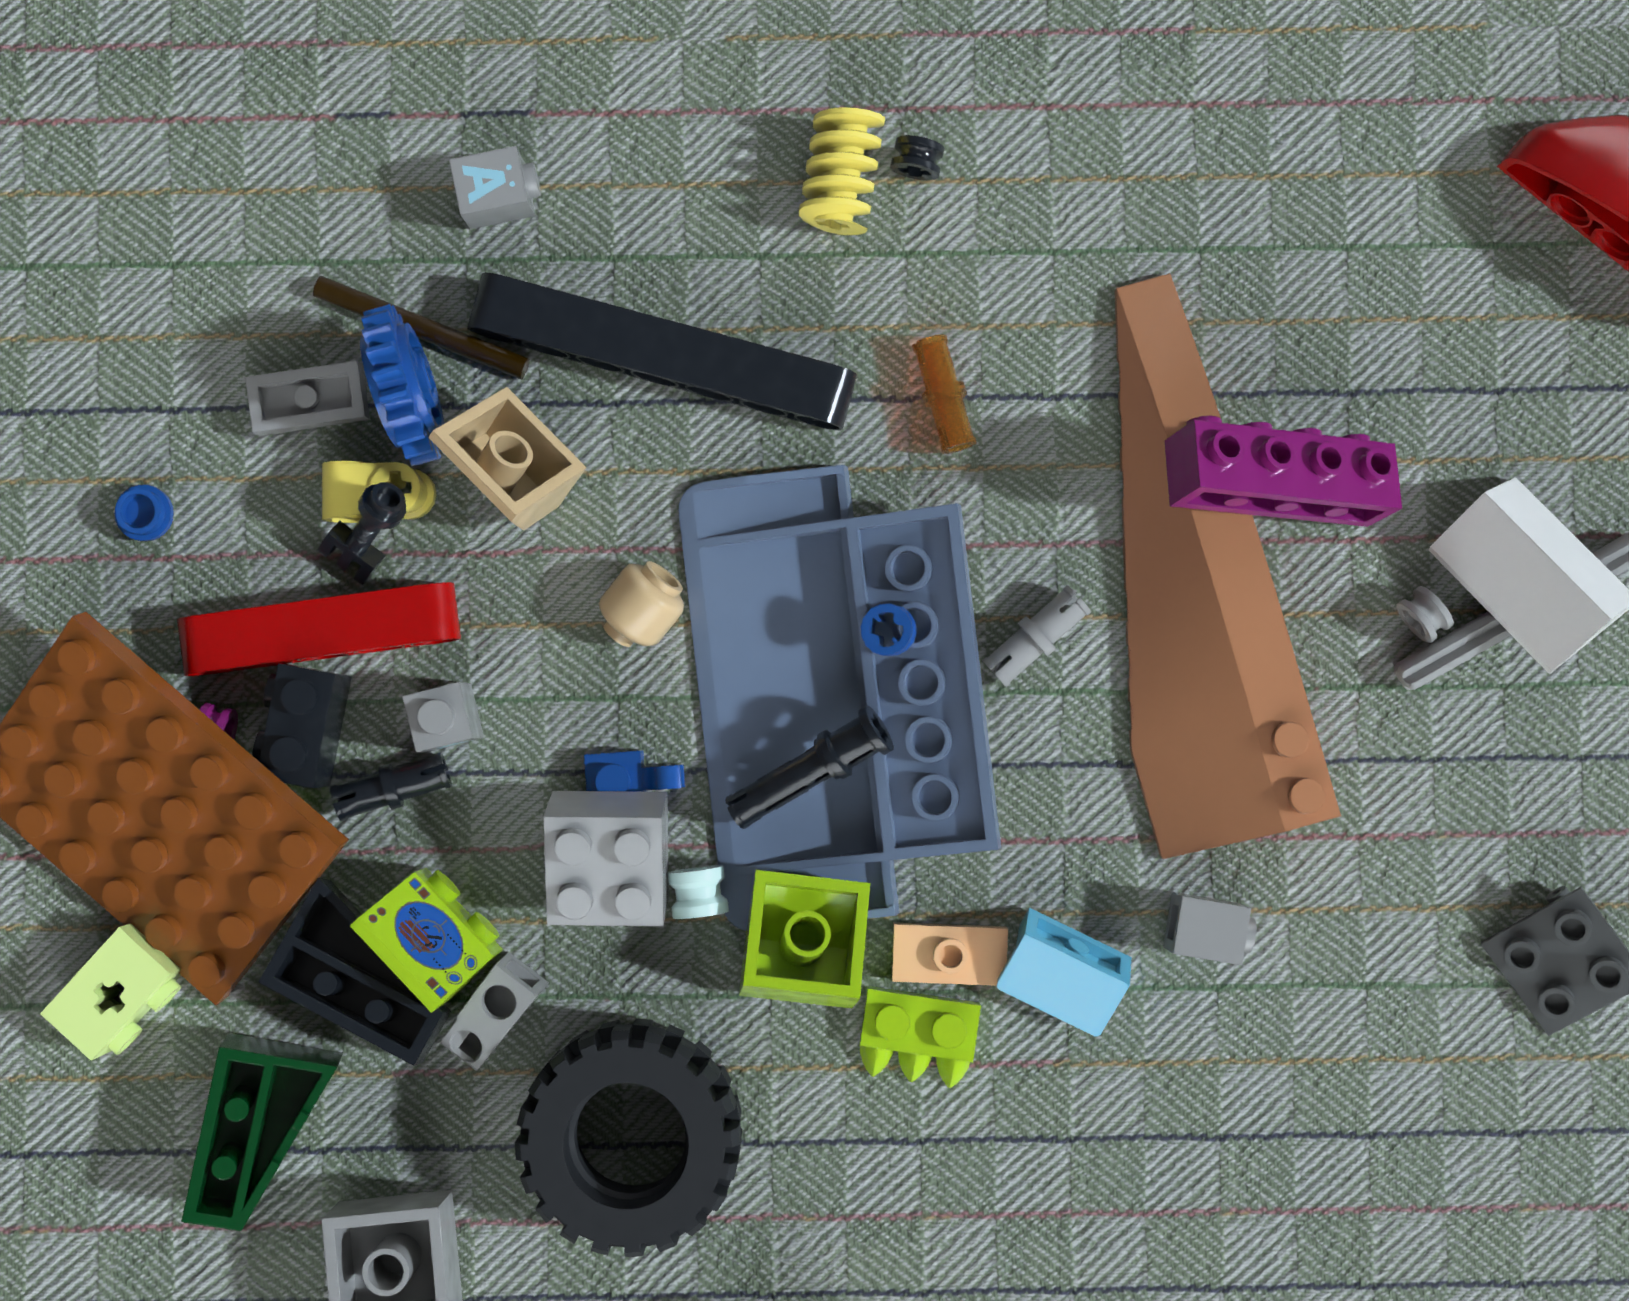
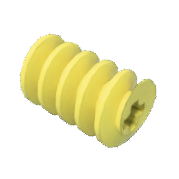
(837, 169)

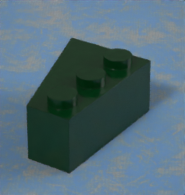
(250, 1120)

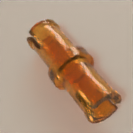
(944, 394)

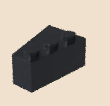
(345, 981)

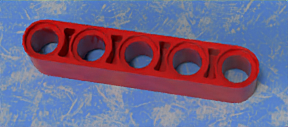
(318, 629)

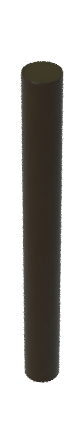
(426, 329)

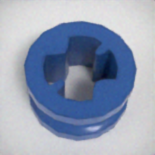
(876, 642)

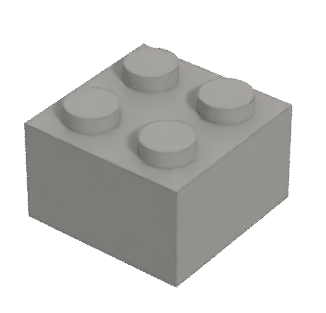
(606, 858)
(393, 1249)

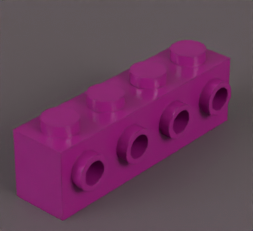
(1281, 472)

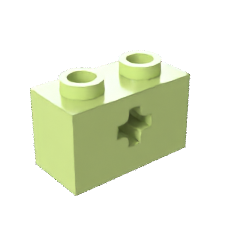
(87, 1006)

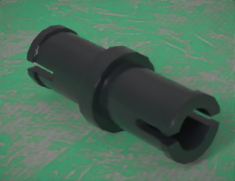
(390, 786)

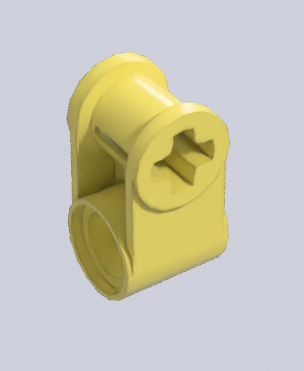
(346, 481)

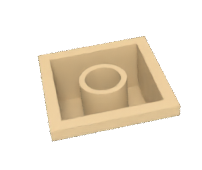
(510, 457)

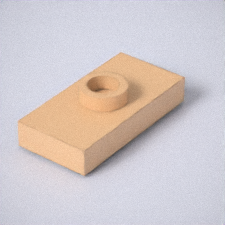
(948, 953)

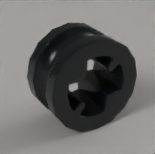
(917, 157)

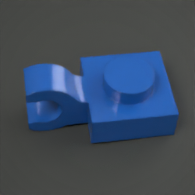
(627, 773)

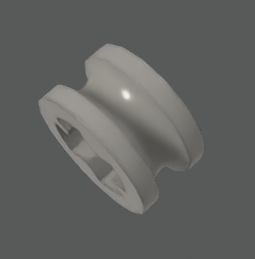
(1425, 614)

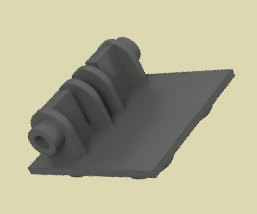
(1562, 959)

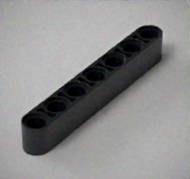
(662, 351)

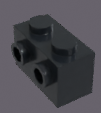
(302, 724)

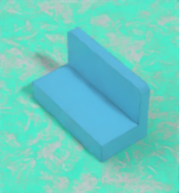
(1065, 973)

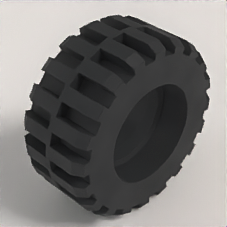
(611, 1210)

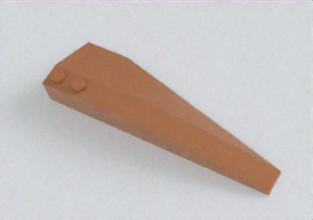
(1212, 671)

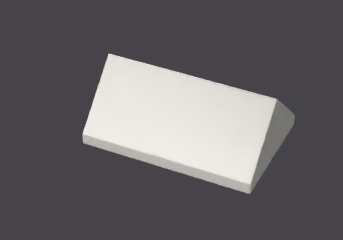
(1531, 573)

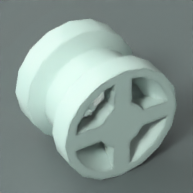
(698, 892)

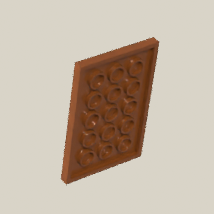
(156, 808)

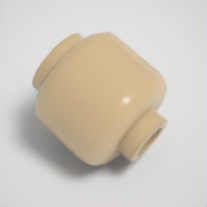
(641, 604)

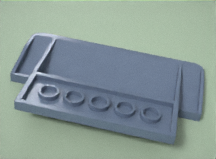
(780, 656)

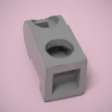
(493, 1010)

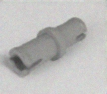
(1036, 635)

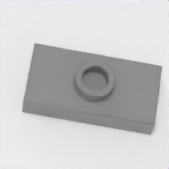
(307, 398)

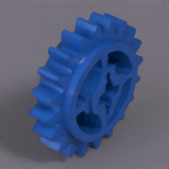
(401, 383)

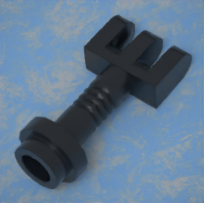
(381, 508)

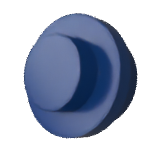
(144, 513)

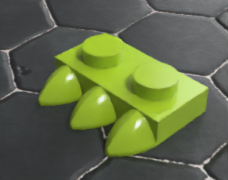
(918, 1029)

